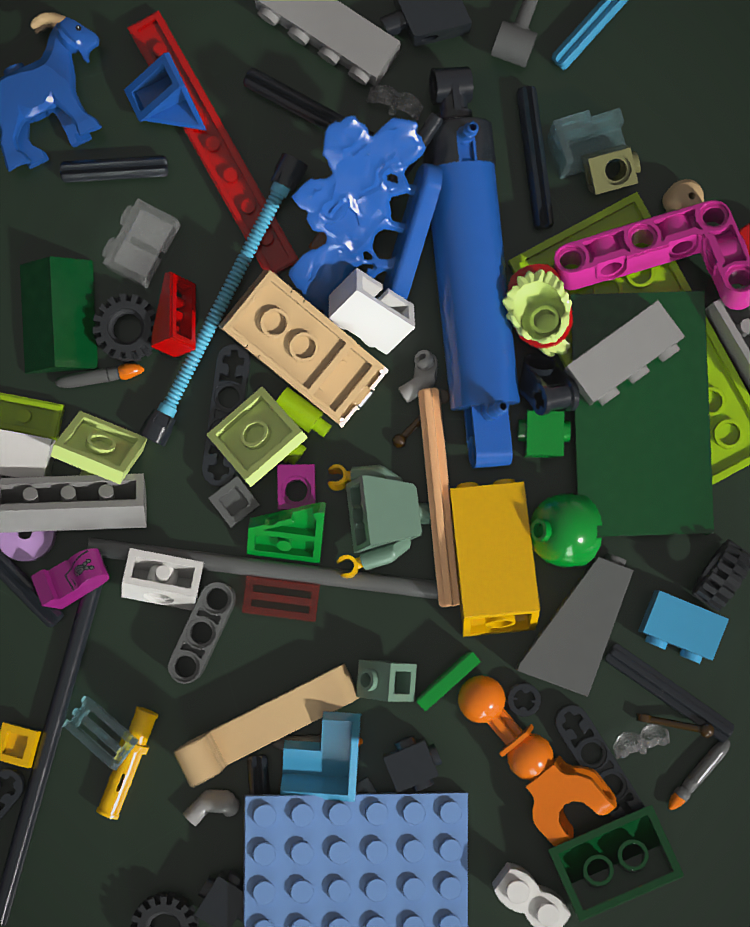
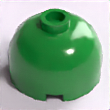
(566, 530)

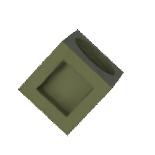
(595, 163)

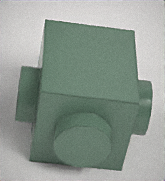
(386, 680)

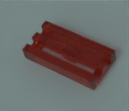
(249, 595)

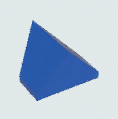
(162, 96)

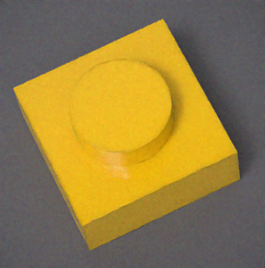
(18, 744)

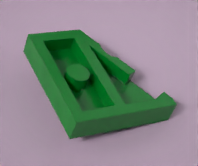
(288, 533)

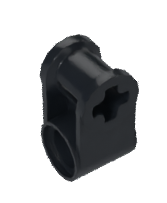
(547, 385)

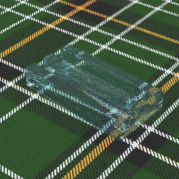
(80, 716)

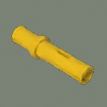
(115, 795)

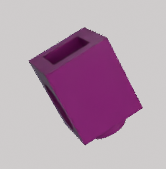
(290, 473)

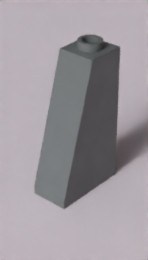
(577, 632)

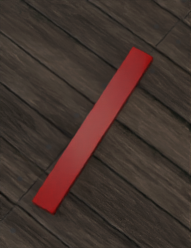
(217, 149)

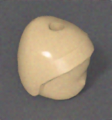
(682, 195)

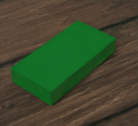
(447, 680)

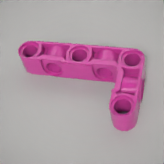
(669, 239)

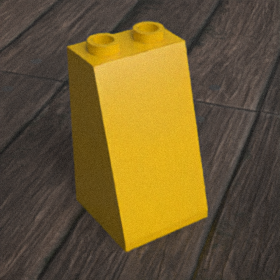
(494, 558)

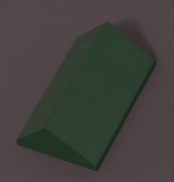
(58, 315)

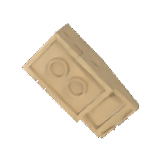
(303, 347)

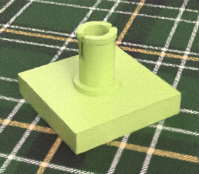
(256, 436)
(99, 447)

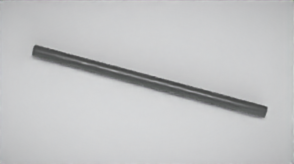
(278, 569)

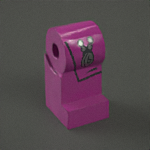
(70, 579)

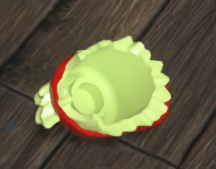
(540, 308)

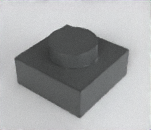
(234, 501)

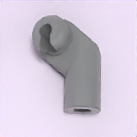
(424, 375)
(212, 801)

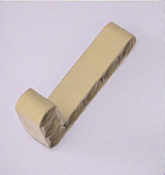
(237, 738)

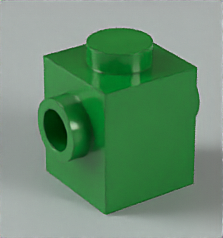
(544, 434)

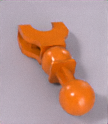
(532, 759)

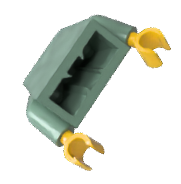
(381, 514)

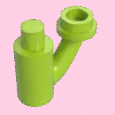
(305, 416)

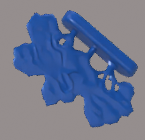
(356, 206)

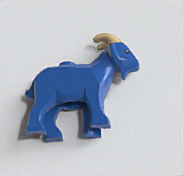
(43, 89)

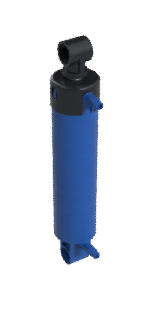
(471, 271)

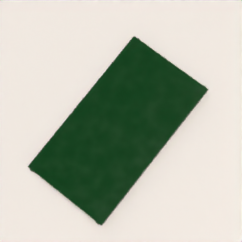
(650, 445)

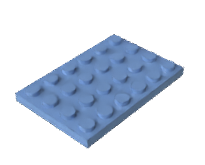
(356, 862)

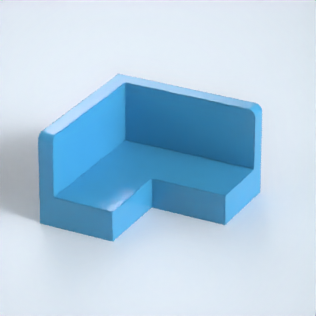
(326, 766)

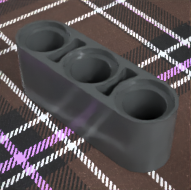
(189, 645)

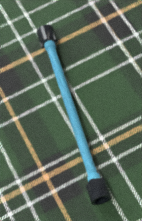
(286, 177)

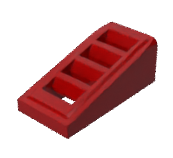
(173, 329)

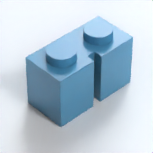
(682, 625)

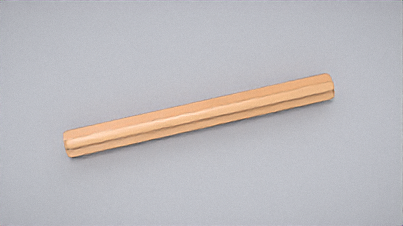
(439, 497)

